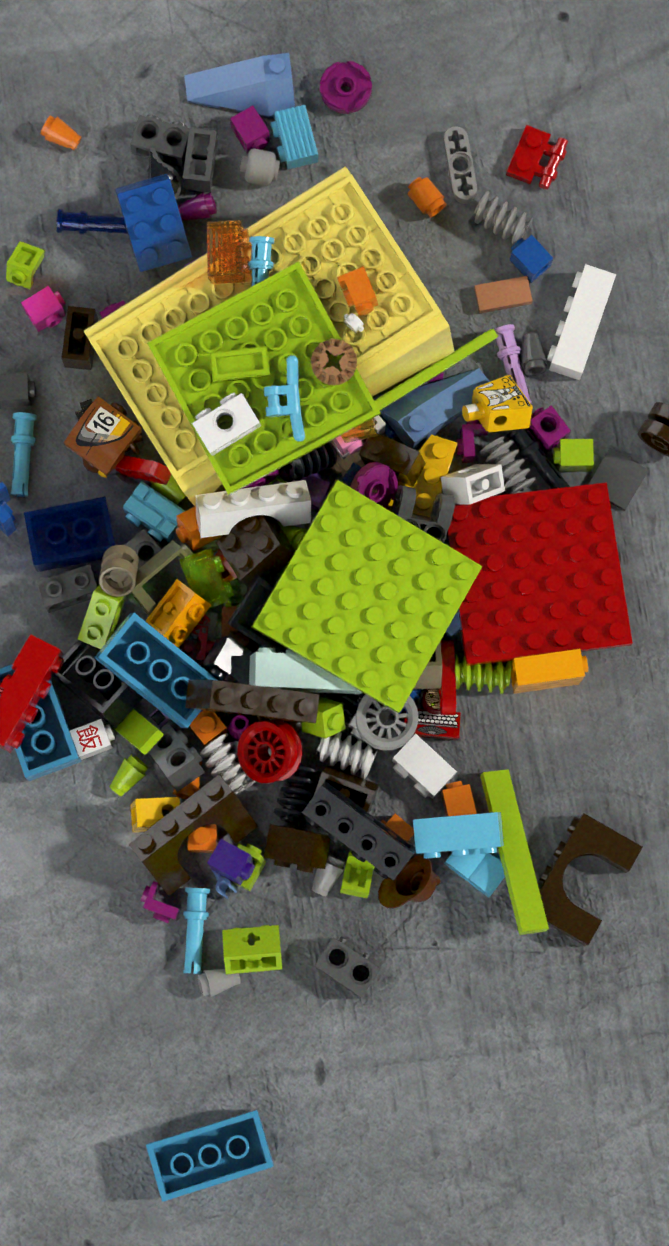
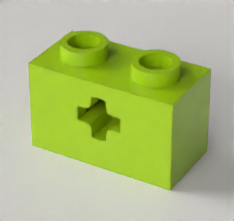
(252, 949)

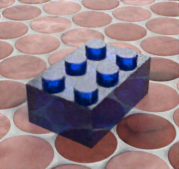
(69, 533)

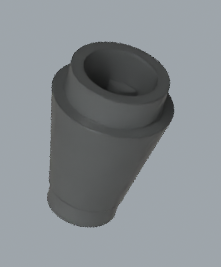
(533, 355)

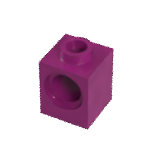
(250, 129)
(548, 439)

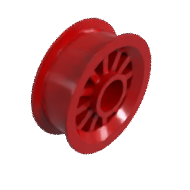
(254, 754)

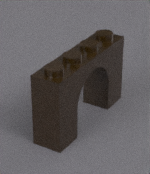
(252, 700)
(209, 805)
(586, 839)

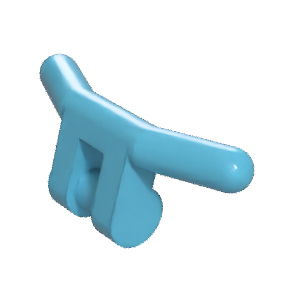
(293, 399)

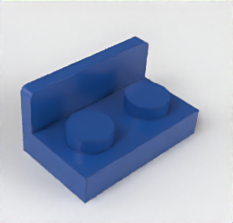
(6, 516)

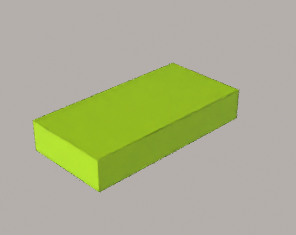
(240, 364)
(139, 732)

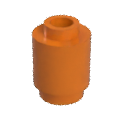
(426, 196)

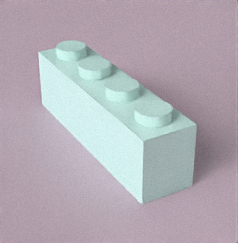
(293, 673)

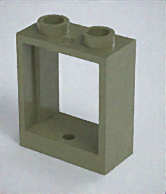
(152, 567)

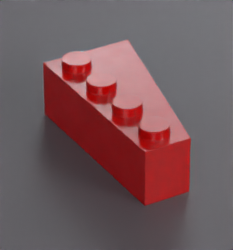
(25, 687)

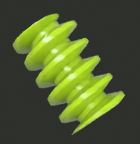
(482, 675)

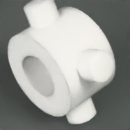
(353, 322)

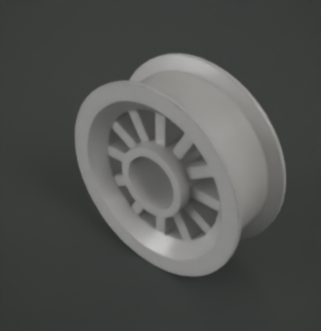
(386, 743)

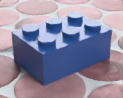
(153, 222)

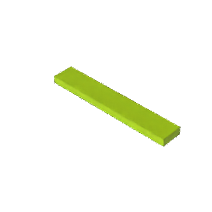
(435, 369)
(515, 854)

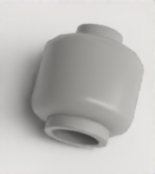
(260, 167)

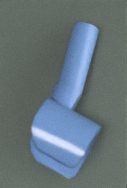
(223, 883)

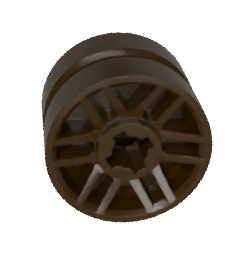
(656, 428)

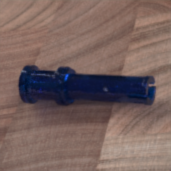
(82, 223)

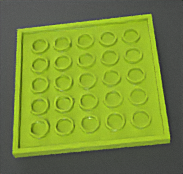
(289, 321)
(367, 596)

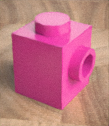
(44, 308)

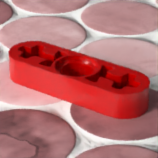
(144, 470)
(447, 693)

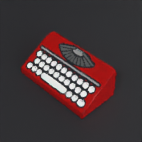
(437, 725)

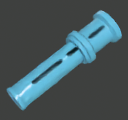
(260, 258)
(23, 440)
(195, 917)

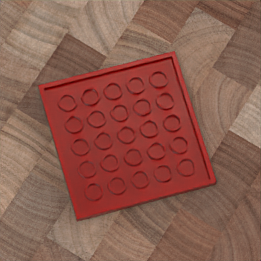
(544, 576)

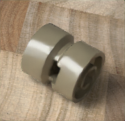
(118, 570)

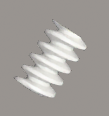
(347, 754)
(225, 764)

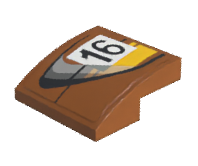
(102, 436)

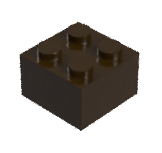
(256, 548)

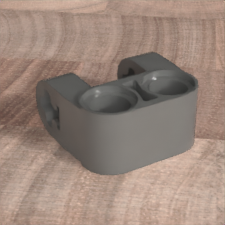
(440, 515)

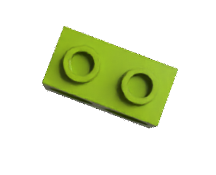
(101, 618)

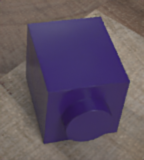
(231, 862)

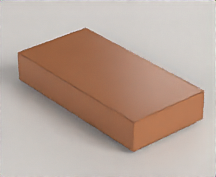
(503, 294)

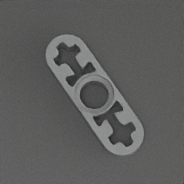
(470, 182)

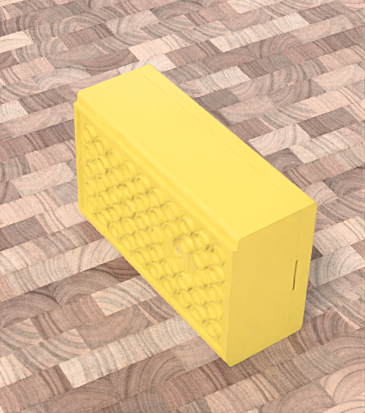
(330, 234)

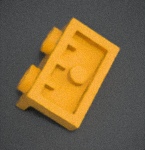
(178, 613)

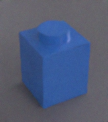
(530, 258)

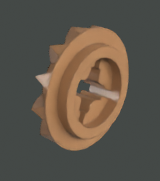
(332, 375)

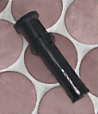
(533, 451)

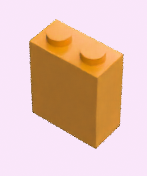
(548, 671)

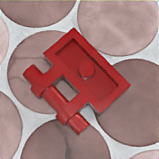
(529, 154)

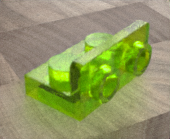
(205, 577)

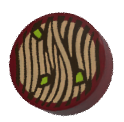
(430, 701)

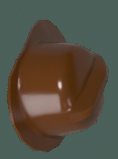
(413, 883)

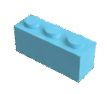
(458, 834)

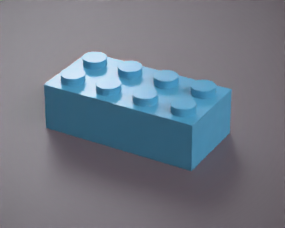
(153, 667)
(47, 739)
(210, 1155)

